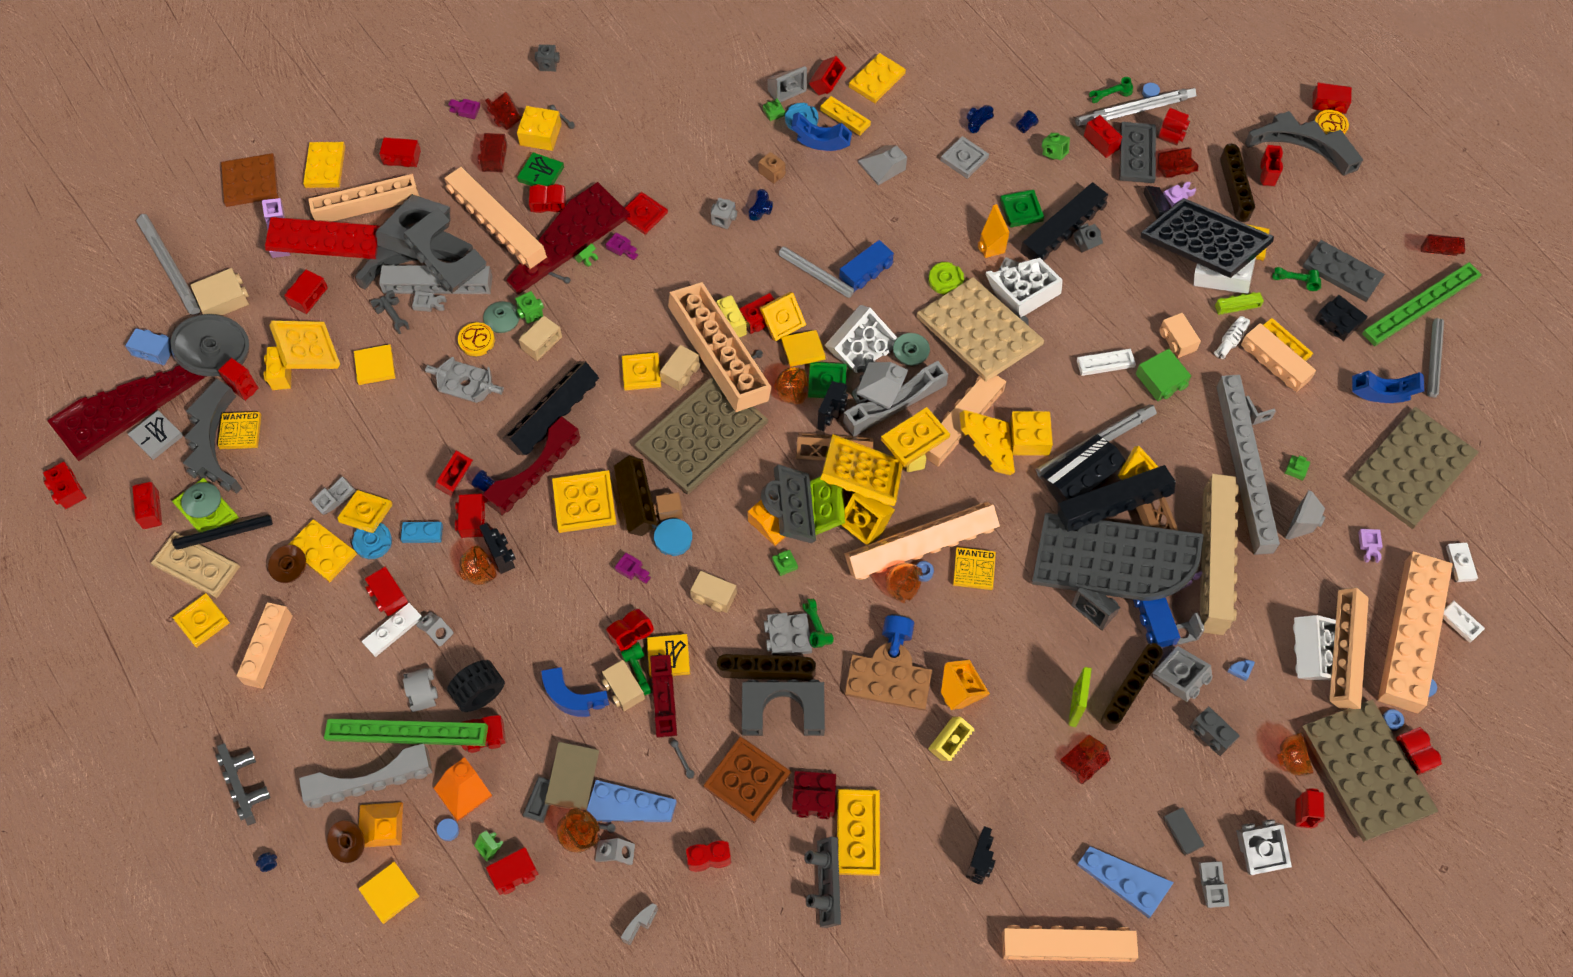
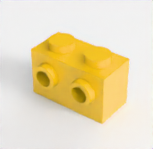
(275, 372)

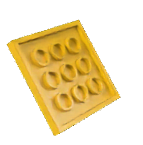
(862, 470)

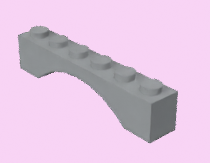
(923, 384)
(409, 764)

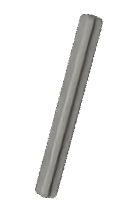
(816, 272)
(1435, 358)

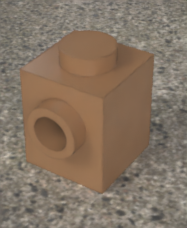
(772, 167)
(668, 506)

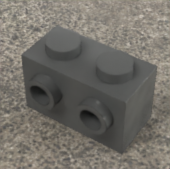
(1214, 731)

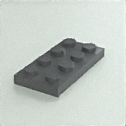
(1138, 152)
(1343, 270)

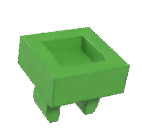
(774, 110)
(585, 254)
(1297, 467)
(784, 562)
(487, 846)

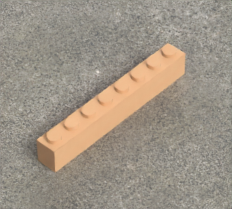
(495, 218)
(922, 540)

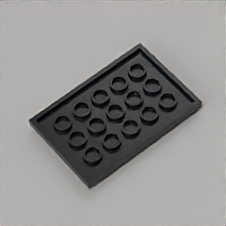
(1207, 237)

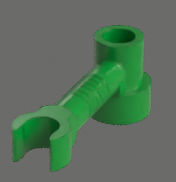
(1125, 89)
(1312, 279)
(818, 638)
(632, 655)

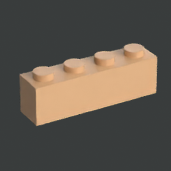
(1278, 357)
(264, 645)

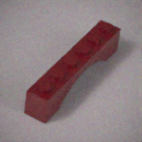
(506, 492)

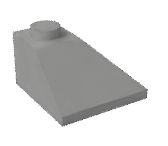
(788, 84)
(884, 163)
(881, 382)
(1307, 517)

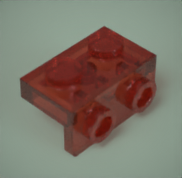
(504, 111)
(1176, 162)
(1443, 245)
(1086, 758)

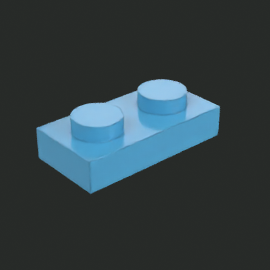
(421, 532)

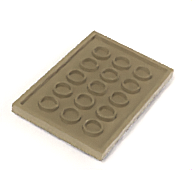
(699, 436)
(1413, 467)
(1368, 770)

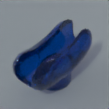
(978, 117)
(761, 206)

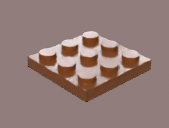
(249, 180)
(747, 779)

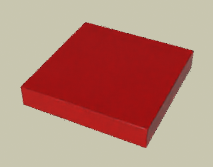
(644, 213)

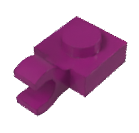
(466, 108)
(619, 244)
(631, 567)

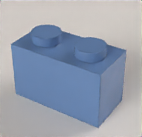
(149, 346)

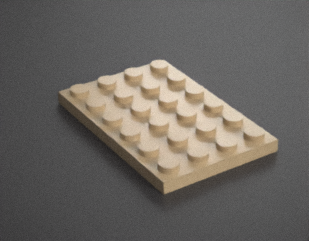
(980, 329)

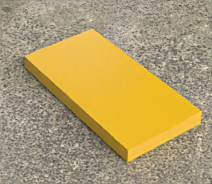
(858, 832)

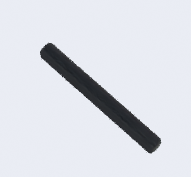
(222, 532)

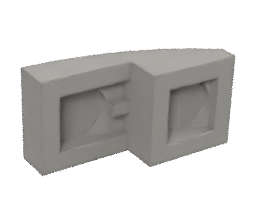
(331, 498)
(1213, 884)
(643, 919)

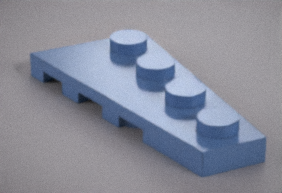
(620, 803)
(1129, 882)

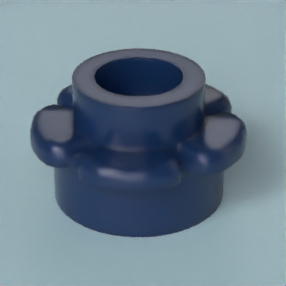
(266, 862)

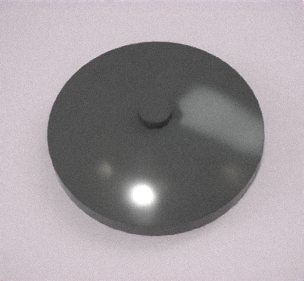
(207, 343)

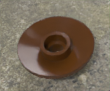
(280, 561)
(340, 845)

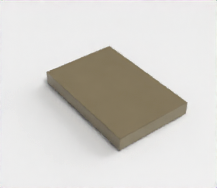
(572, 776)

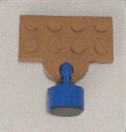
(890, 672)

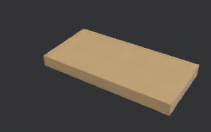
(196, 566)

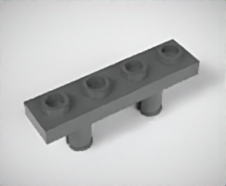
(237, 793)
(828, 881)

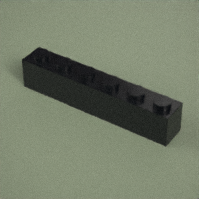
(1064, 223)
(550, 408)
(1116, 498)

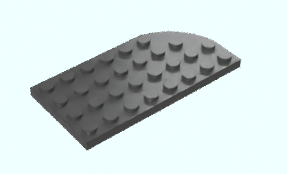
(1116, 559)

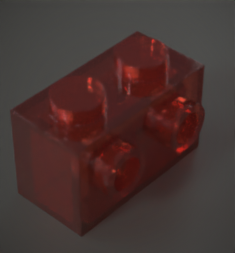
(493, 152)

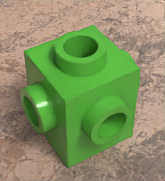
(1055, 146)
(529, 307)

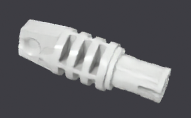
(1232, 336)

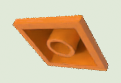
(461, 789)

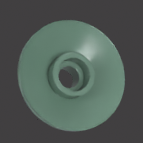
(504, 322)
(914, 343)
(203, 506)

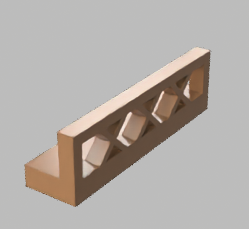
(824, 440)
(1151, 517)

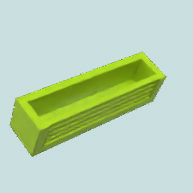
(1239, 303)

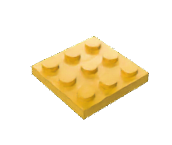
(304, 345)
(584, 501)

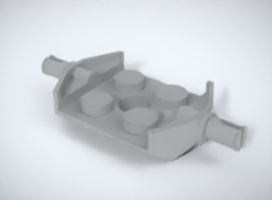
(453, 373)

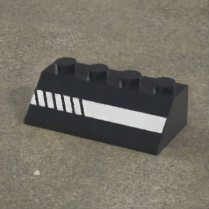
(1083, 469)

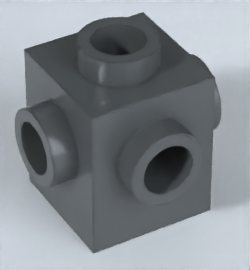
(547, 58)
(1088, 237)

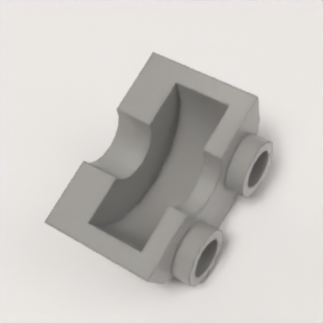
(419, 689)

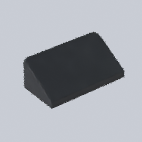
(1156, 200)

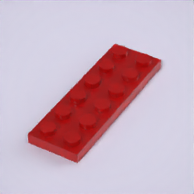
(322, 238)

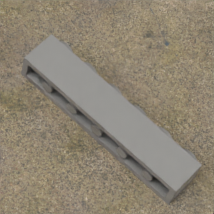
(417, 278)

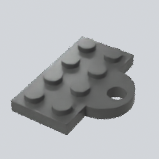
(791, 503)

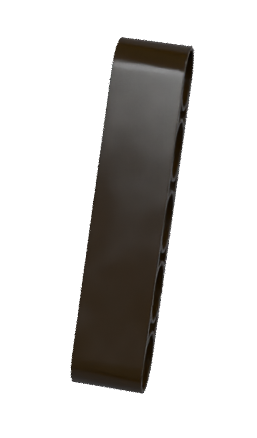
(1237, 182)
(758, 661)
(1138, 680)

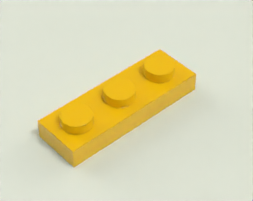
(845, 115)
(1288, 339)

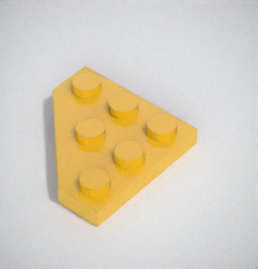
(991, 439)

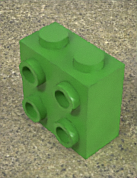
(1163, 375)

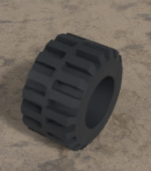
(475, 686)

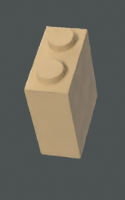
(220, 293)

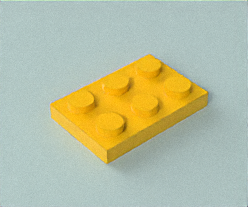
(877, 78)
(324, 165)
(915, 437)
(323, 550)

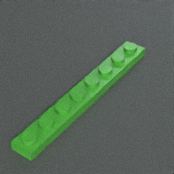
(1421, 304)
(406, 732)

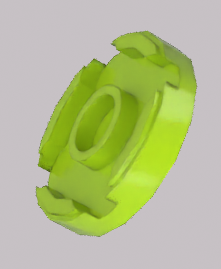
(945, 277)

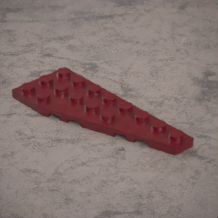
(575, 228)
(101, 418)

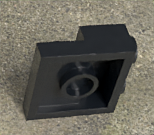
(1340, 317)
(832, 405)
(496, 545)
(982, 862)

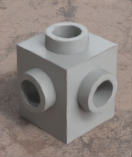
(723, 213)

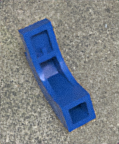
(821, 138)
(1387, 390)
(570, 702)

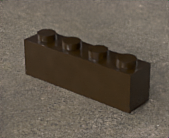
(635, 496)

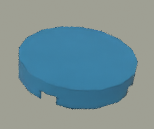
(808, 112)
(673, 537)
(372, 544)

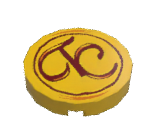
(1332, 121)
(476, 339)

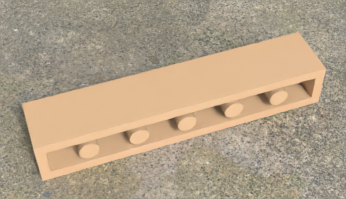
(363, 199)
(976, 400)
(1349, 649)
(1069, 945)

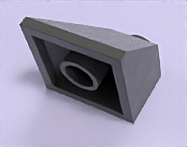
(1095, 607)

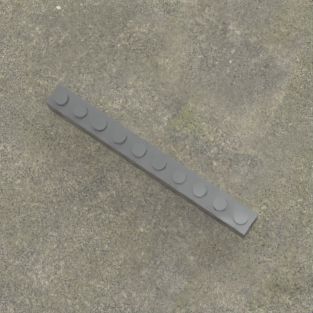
(1247, 465)

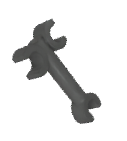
(386, 303)

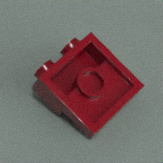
(814, 794)

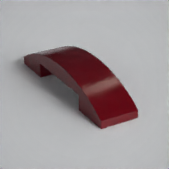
(663, 696)

